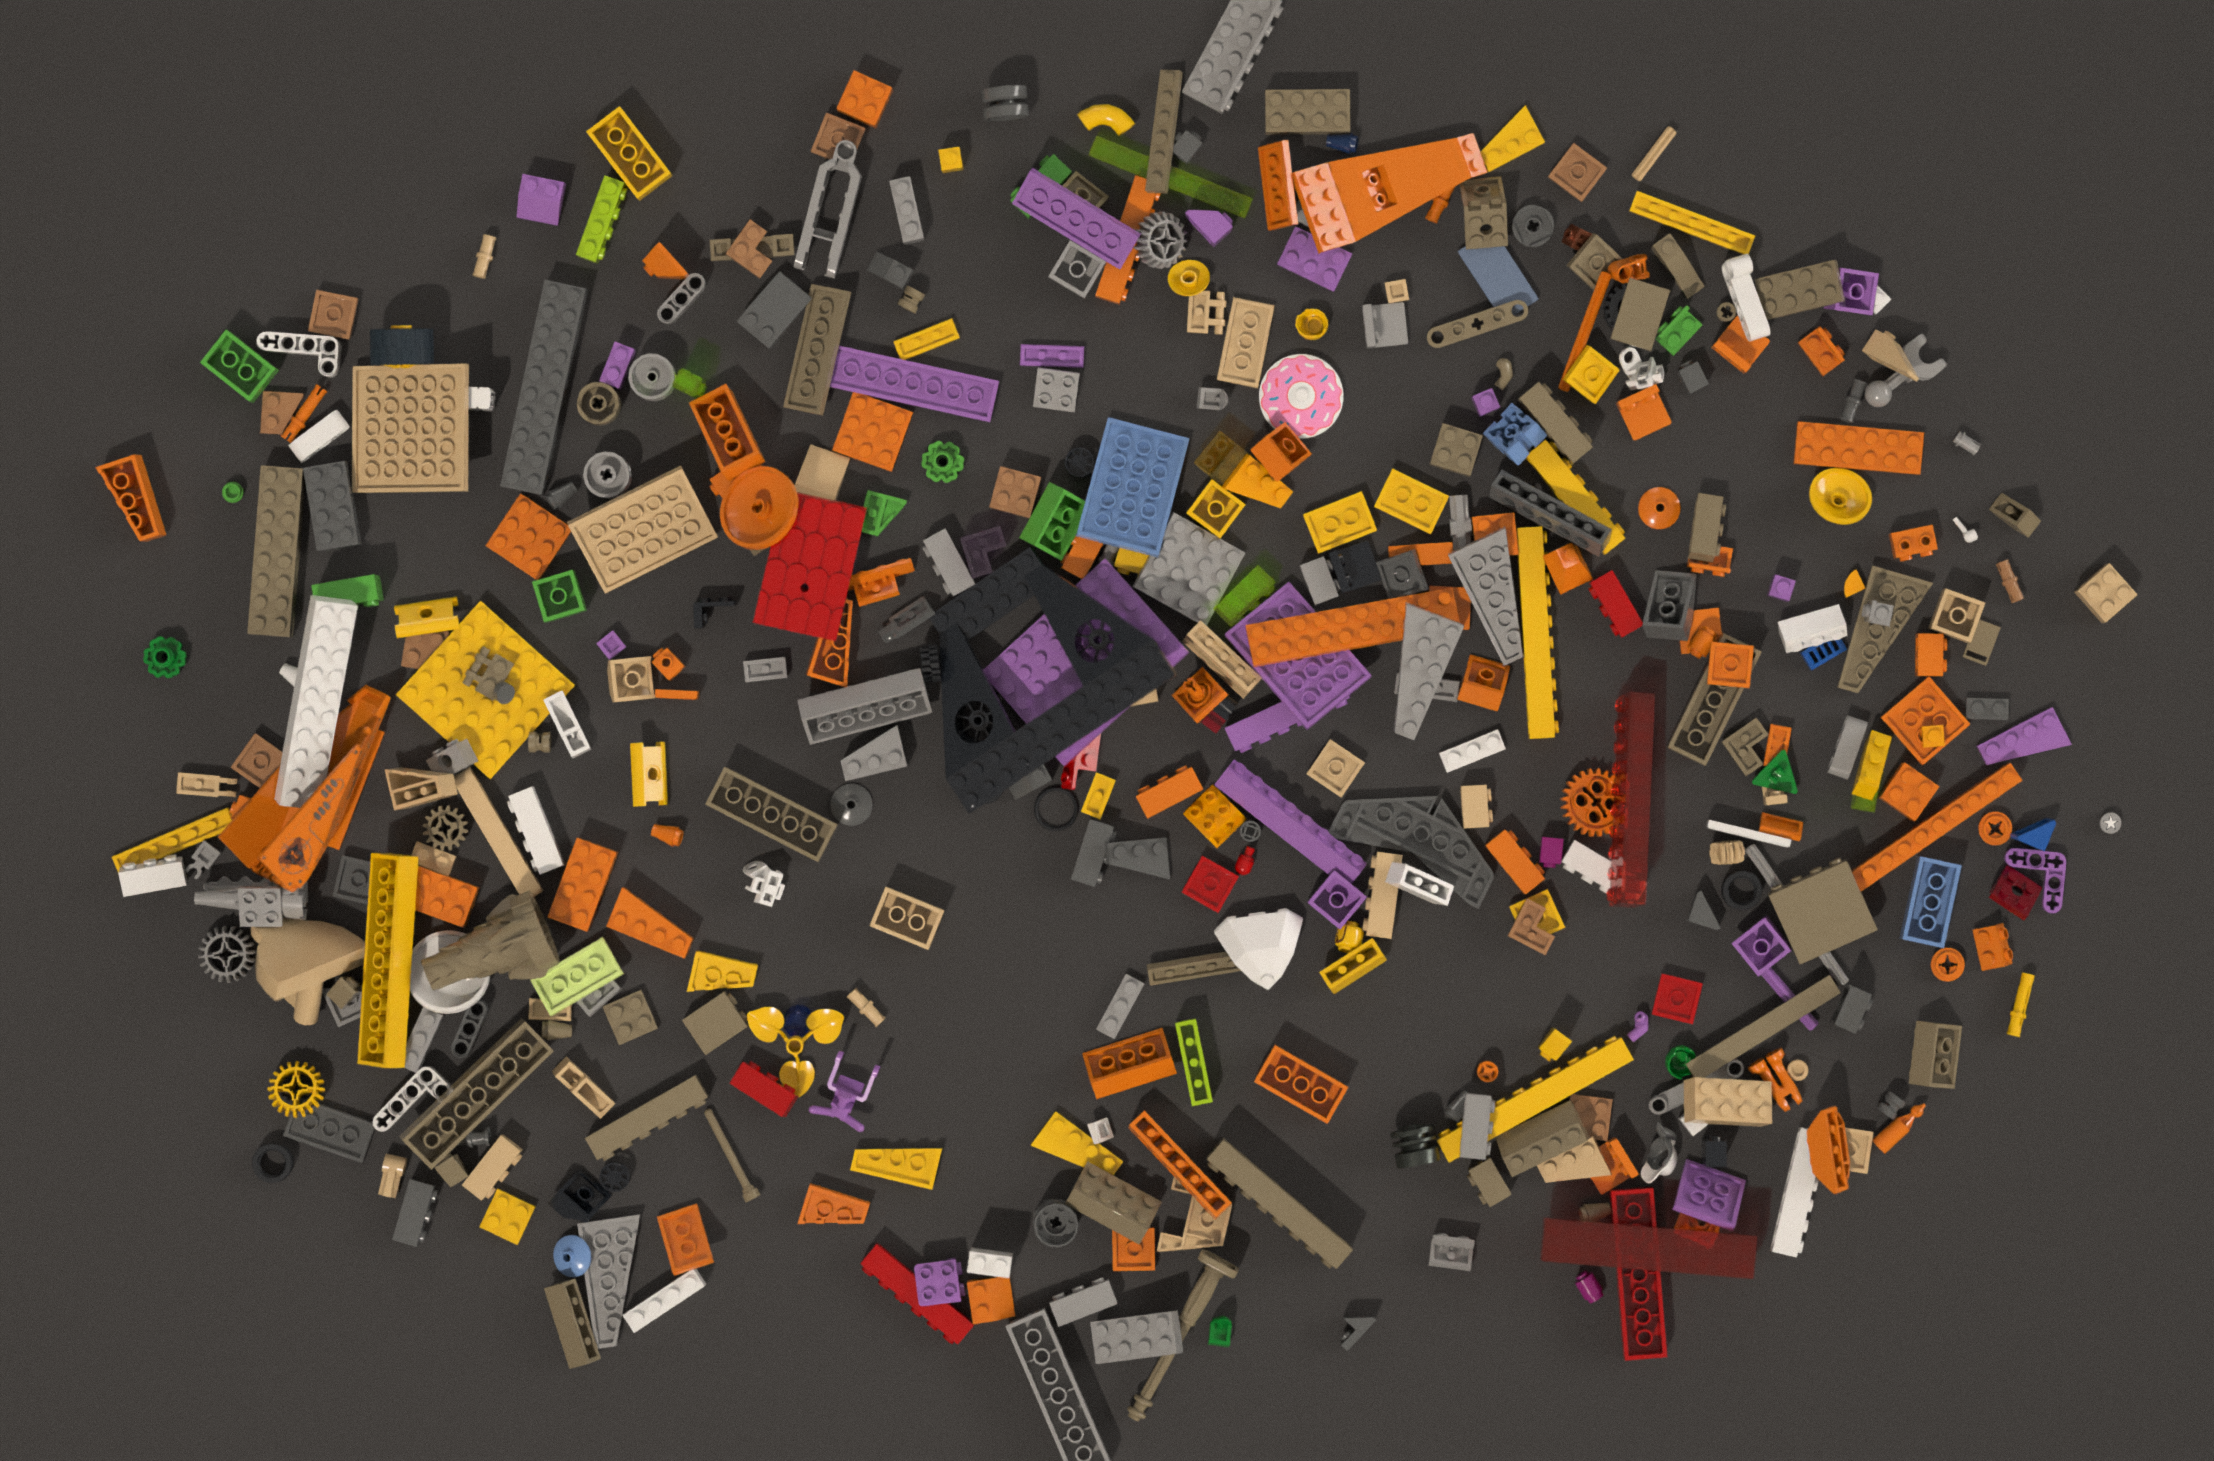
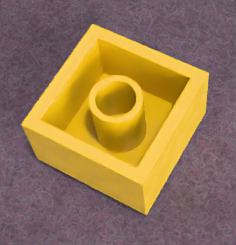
(1215, 509)

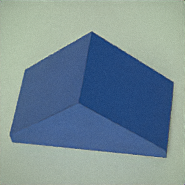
(2037, 834)

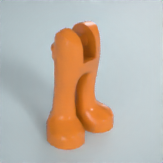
(1788, 1086)

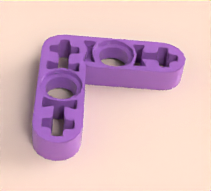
(2050, 871)

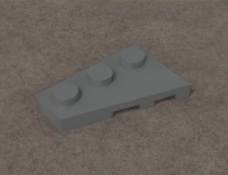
(1143, 856)

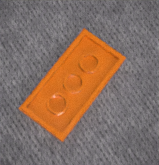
(1278, 185)

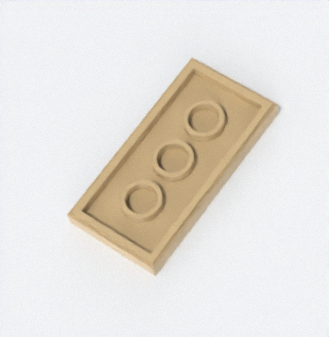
(1245, 342)

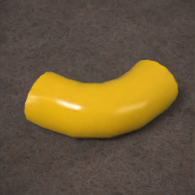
(1106, 115)

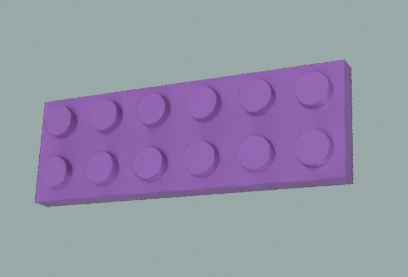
(1076, 218)

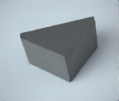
(1701, 912)

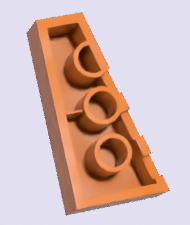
(134, 495)
(831, 658)
(646, 924)

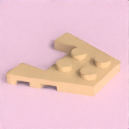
(1200, 1228)

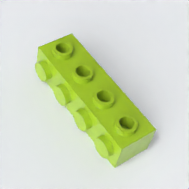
(601, 219)

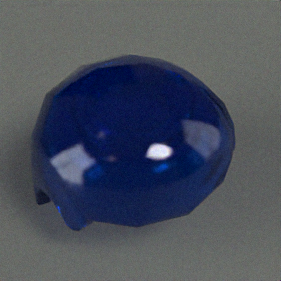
(795, 1020)

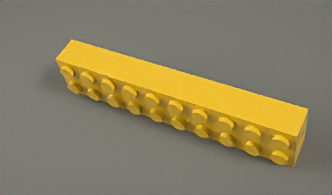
(387, 960)

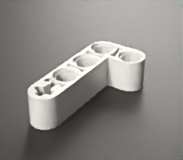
(1745, 297)
(299, 348)
(408, 1101)

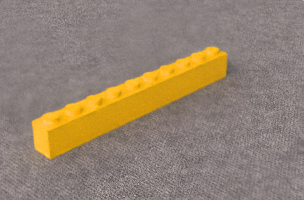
(1535, 633)
(1545, 1092)

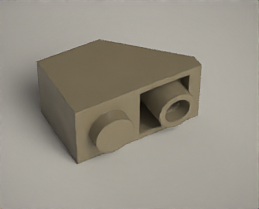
(344, 991)
(452, 1169)

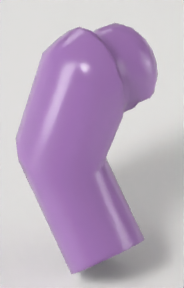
(1641, 1026)

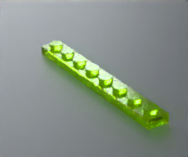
(1179, 180)

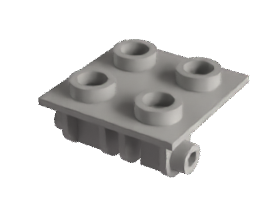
(1056, 389)

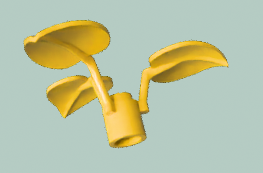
(824, 1025)

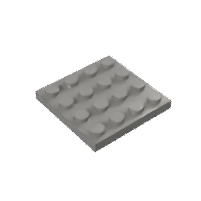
(1189, 570)

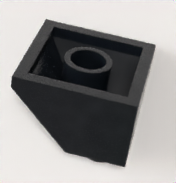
(579, 1197)

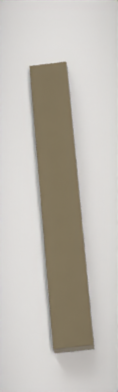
(1763, 1027)

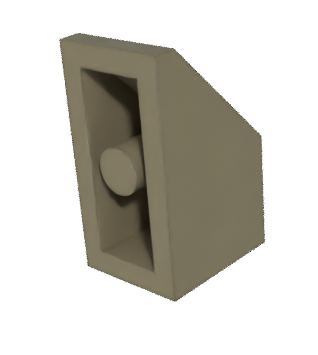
(2015, 515)

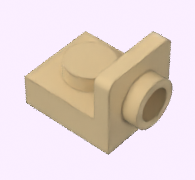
(1773, 796)

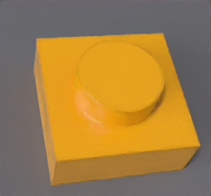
(1932, 736)

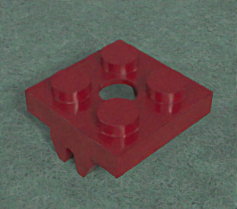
(2003, 895)

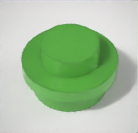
(232, 492)

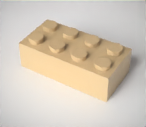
(1727, 1102)

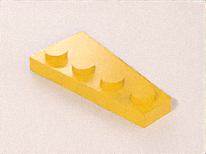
(907, 1166)

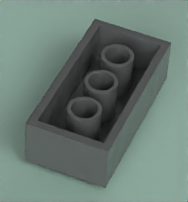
(332, 506)

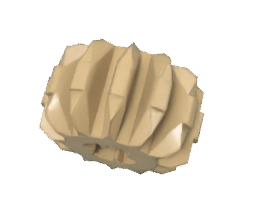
(1727, 852)

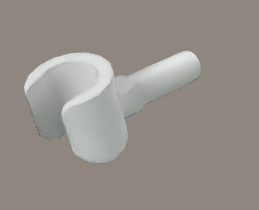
(1970, 535)

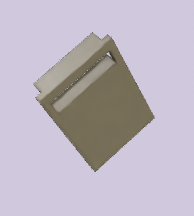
(1982, 641)

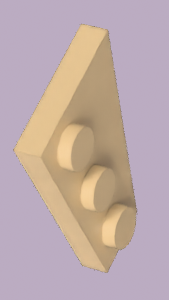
(1577, 1163)

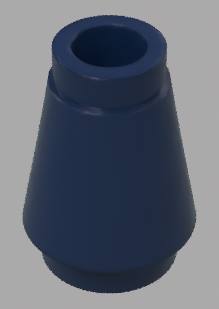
(1343, 142)

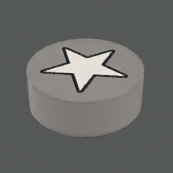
(2110, 823)

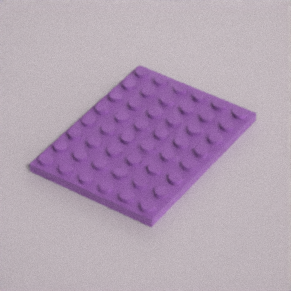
(1036, 670)

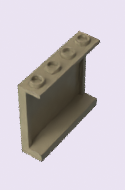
(1822, 910)

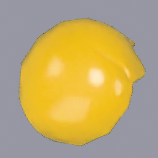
(1311, 324)

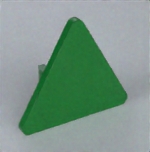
(1777, 775)

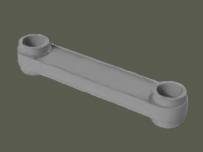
(1675, 1096)

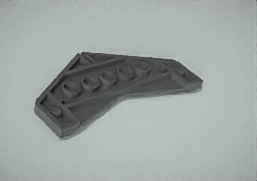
(1433, 839)

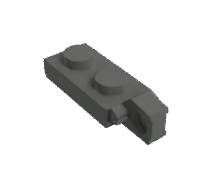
(906, 619)

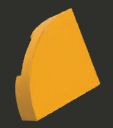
(1853, 584)

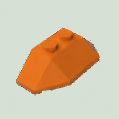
(1829, 1150)

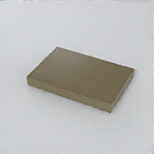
(1640, 314)

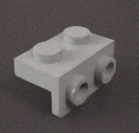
(1451, 1252)

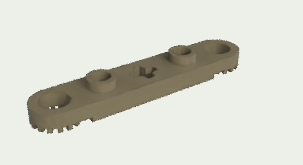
(1492, 318)

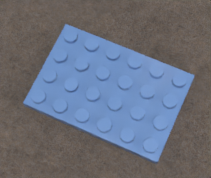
(1132, 487)

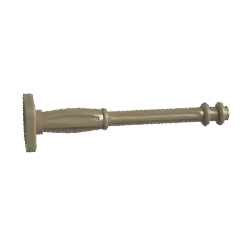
(1196, 1303)

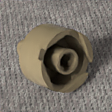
(586, 403)

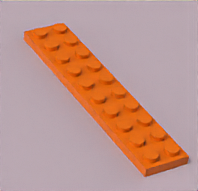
(1341, 628)

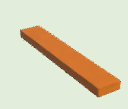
(337, 839)

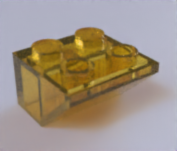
(1220, 458)

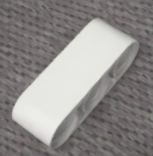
(319, 436)

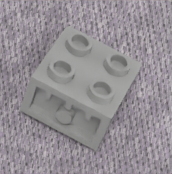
(1384, 325)

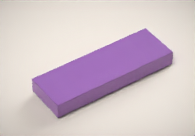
(1052, 356)

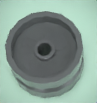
(1004, 100)

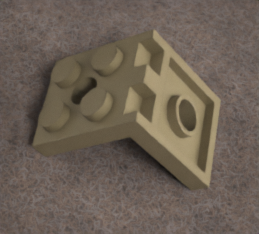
(1484, 204)

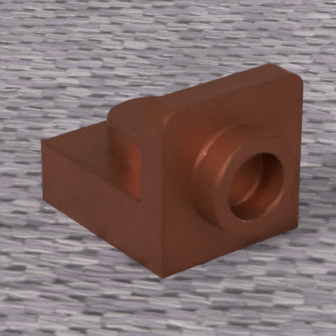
(1575, 237)

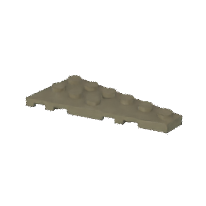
(1872, 640)

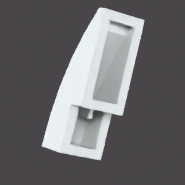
(567, 724)

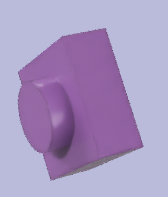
(611, 645)

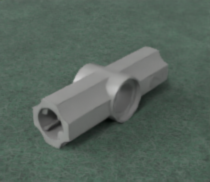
(1460, 521)

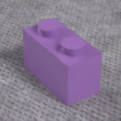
(617, 365)

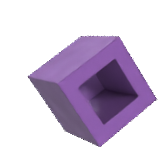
(1485, 402)
(1781, 588)

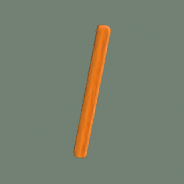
(1587, 324)

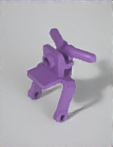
(846, 1093)

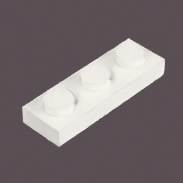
(1472, 751)

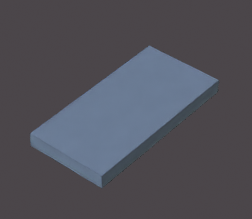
(1498, 276)

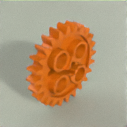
(1580, 815)

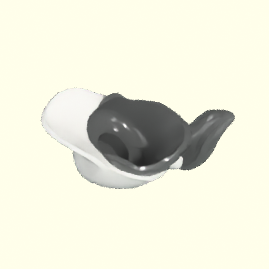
(1662, 1155)

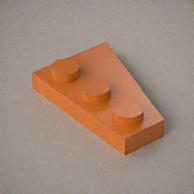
(830, 1206)

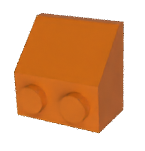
(1483, 682)
(990, 1299)

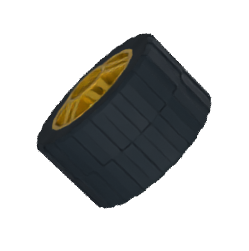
(402, 346)

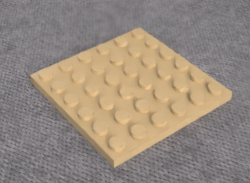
(410, 428)

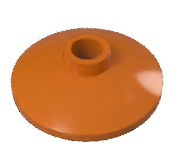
(1648, 511)

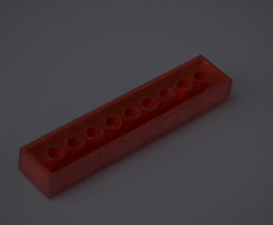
(1631, 800)
(1648, 1247)

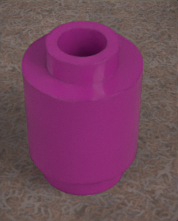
(1589, 1286)

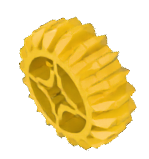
(295, 1107)

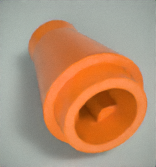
(669, 834)

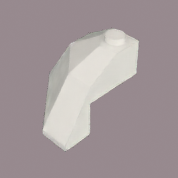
(1261, 943)

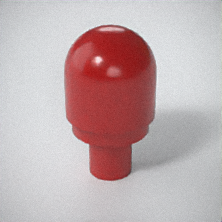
(1245, 861)

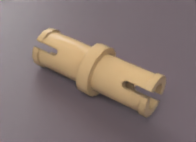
(484, 256)
(866, 1007)

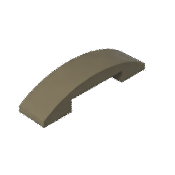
(770, 246)

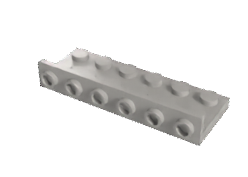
(1231, 51)

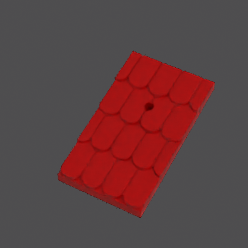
(811, 568)

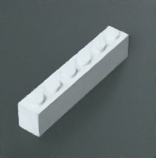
(1795, 1200)

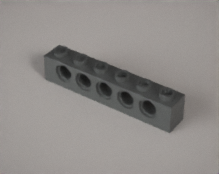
(1550, 513)

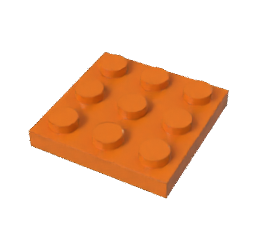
(872, 431)
(529, 537)
(1924, 707)

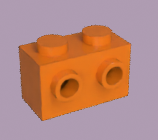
(1912, 542)

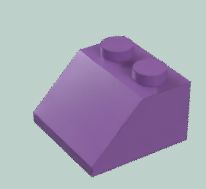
(540, 199)
(1210, 224)
(1858, 290)
(1336, 899)
(1762, 945)

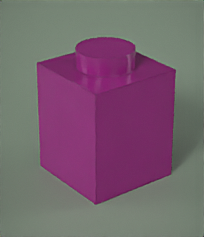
(1550, 851)

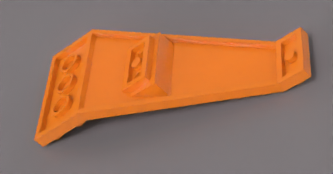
(1344, 201)

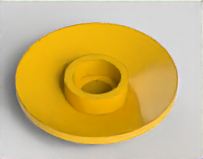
(1188, 271)

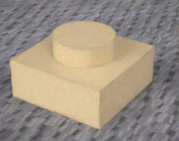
(1396, 291)

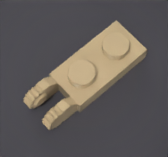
(203, 785)

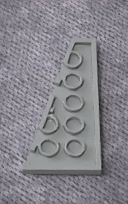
(1488, 581)
(1423, 659)
(608, 1275)

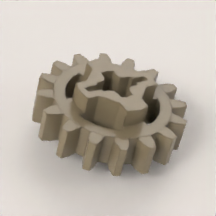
(448, 838)

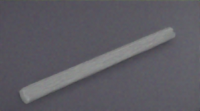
(1772, 879)

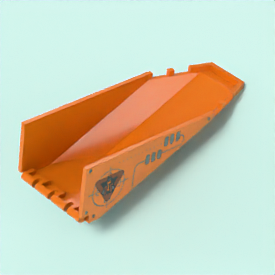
(289, 841)

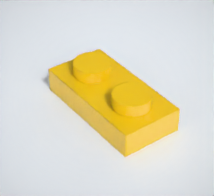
(1098, 795)

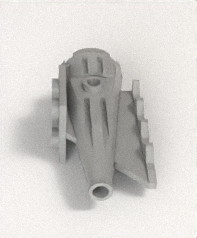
(258, 902)

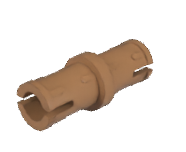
(2009, 581)

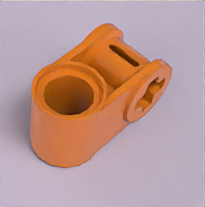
(1632, 267)

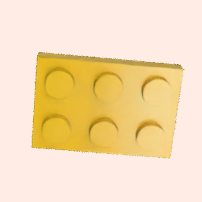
(1411, 501)
(1340, 522)

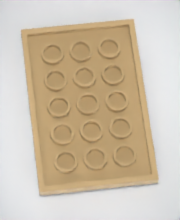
(642, 529)

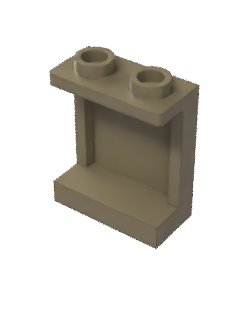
(716, 1022)

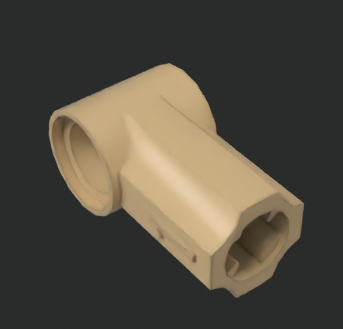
(392, 1170)

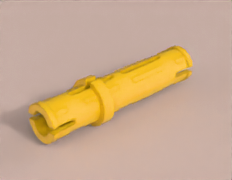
(2020, 1005)

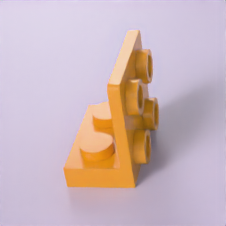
(1214, 816)

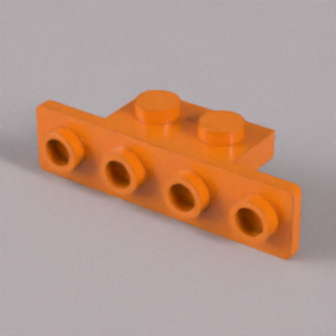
(879, 582)

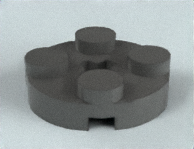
(1537, 215)

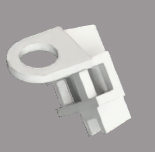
(1635, 370)
(767, 877)

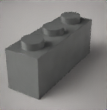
(1093, 853)
(415, 1212)

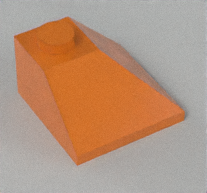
(663, 264)
(1567, 567)

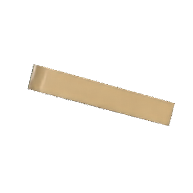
(496, 832)

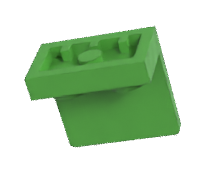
(1678, 331)

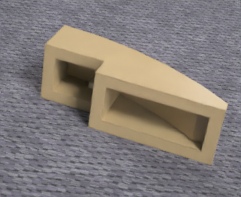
(583, 1087)

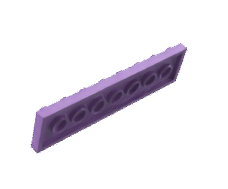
(914, 384)

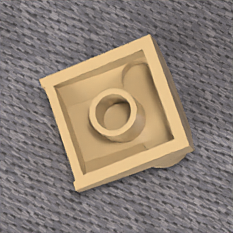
(630, 679)

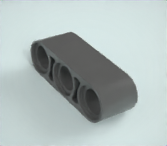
(462, 1036)

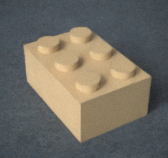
(907, 918)

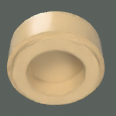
(1797, 1070)

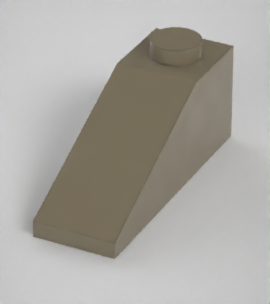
(1677, 265)

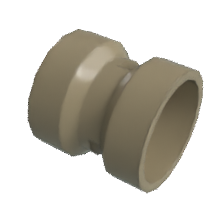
(908, 303)
(539, 742)

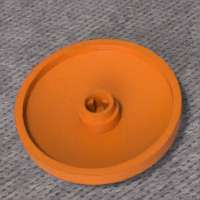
(759, 508)

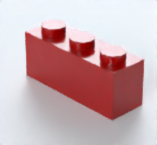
(1615, 604)
(764, 1088)

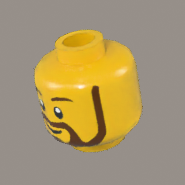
(1349, 937)

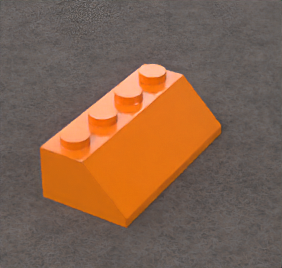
(1129, 1063)

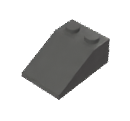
(774, 310)
(1670, 606)

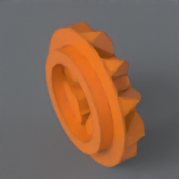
(1995, 838)
(1954, 971)

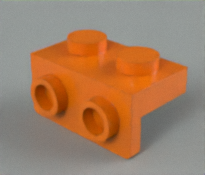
(1719, 566)
(1993, 946)

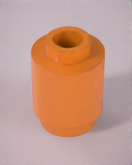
(1701, 642)

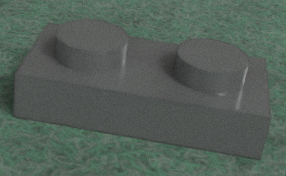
(1986, 708)

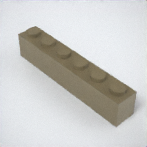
(646, 1117)

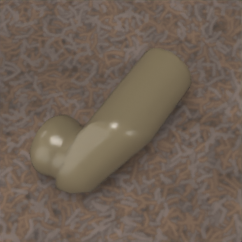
(1506, 373)

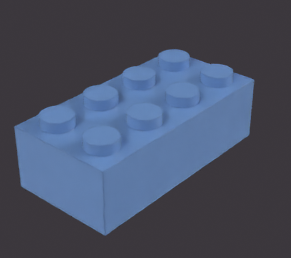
(1930, 901)

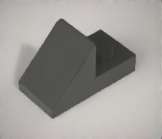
(1360, 1325)

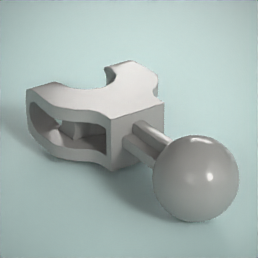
(1880, 392)

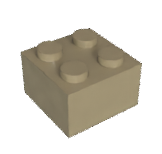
(1455, 450)

